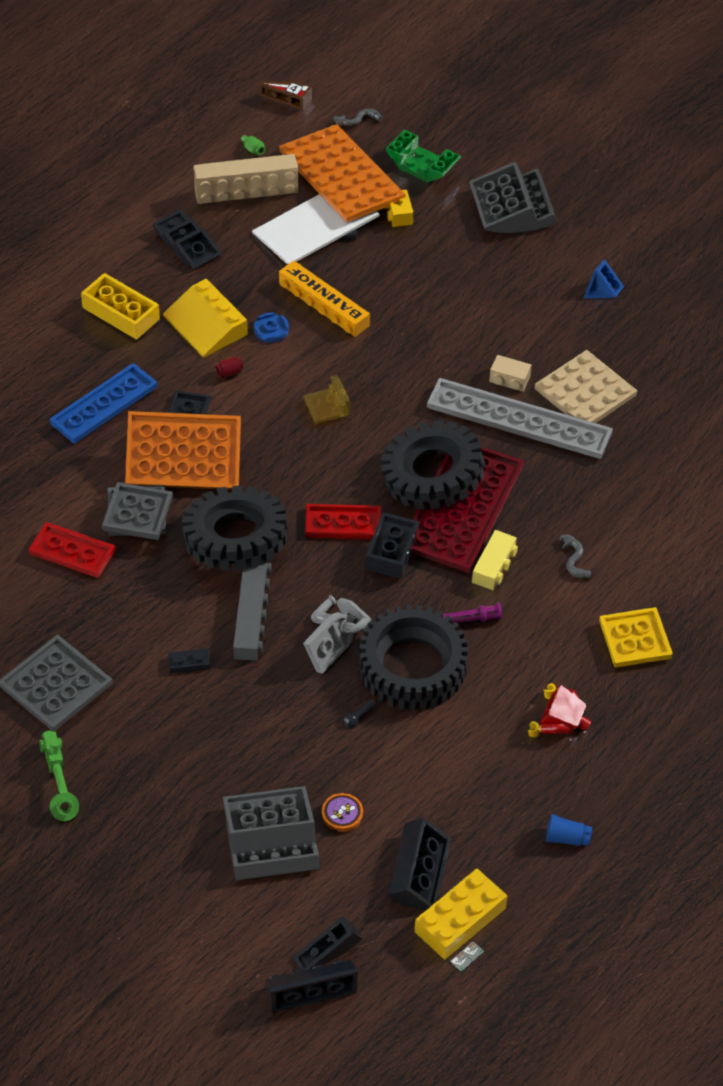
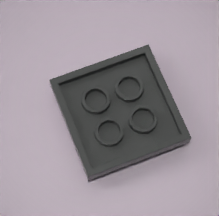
(137, 511)

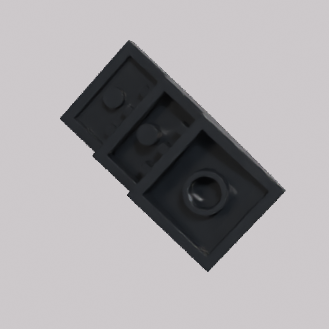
(186, 239)

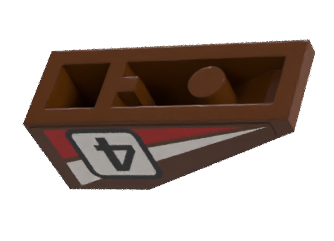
(287, 93)

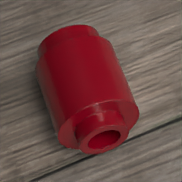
(229, 367)

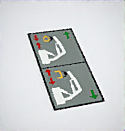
(466, 956)

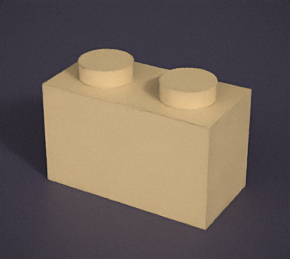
(510, 373)

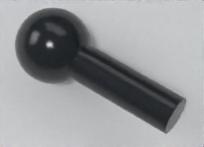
(351, 719)

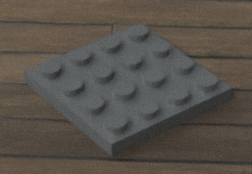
(55, 682)

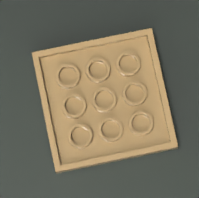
(586, 388)

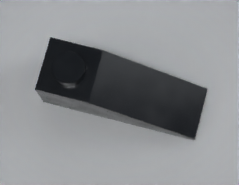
(328, 945)

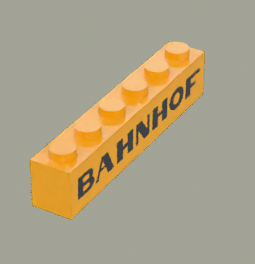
(324, 298)

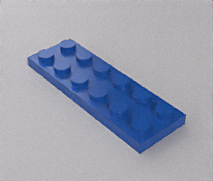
(103, 403)

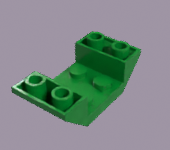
(419, 161)

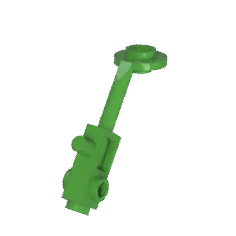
(52, 747)

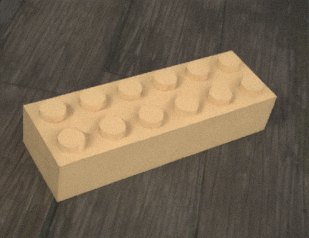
(246, 178)

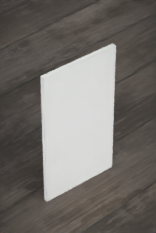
(306, 229)

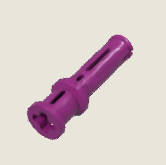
(481, 611)

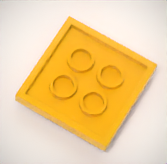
(635, 637)

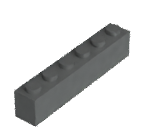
(251, 611)

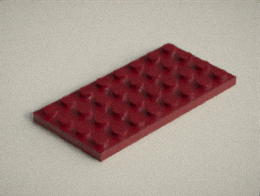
(460, 531)

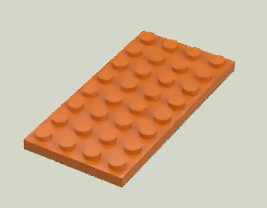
(342, 173)

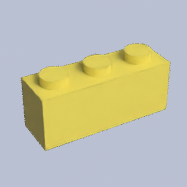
(494, 560)

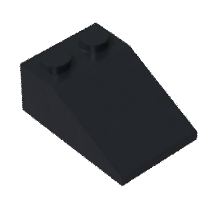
(391, 545)

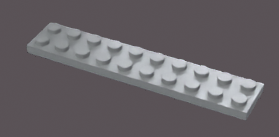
(520, 418)

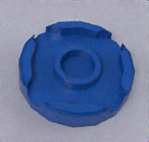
(271, 327)

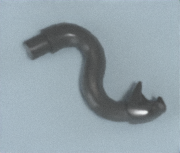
(342, 121)
(575, 572)

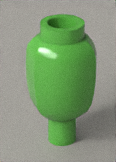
(253, 145)

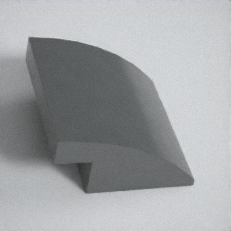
(513, 200)
(271, 833)

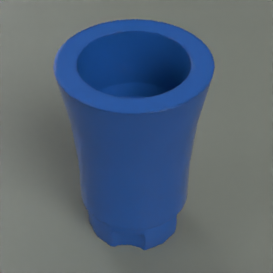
(567, 832)

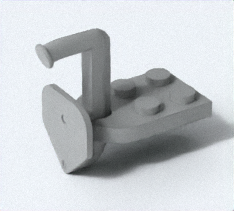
(334, 632)

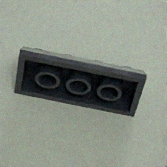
(419, 865)
(311, 985)

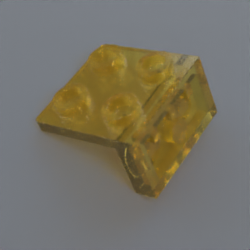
(328, 403)

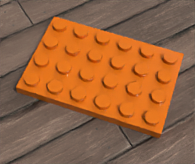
(183, 450)

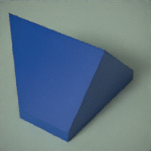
(603, 283)

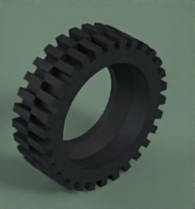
(419, 627)

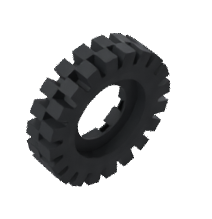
(451, 440)
(256, 507)

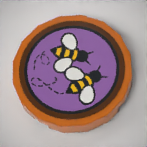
(342, 812)

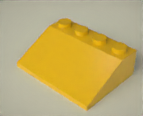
(206, 318)

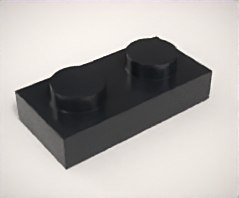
(188, 660)

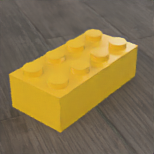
(120, 306)
(460, 914)

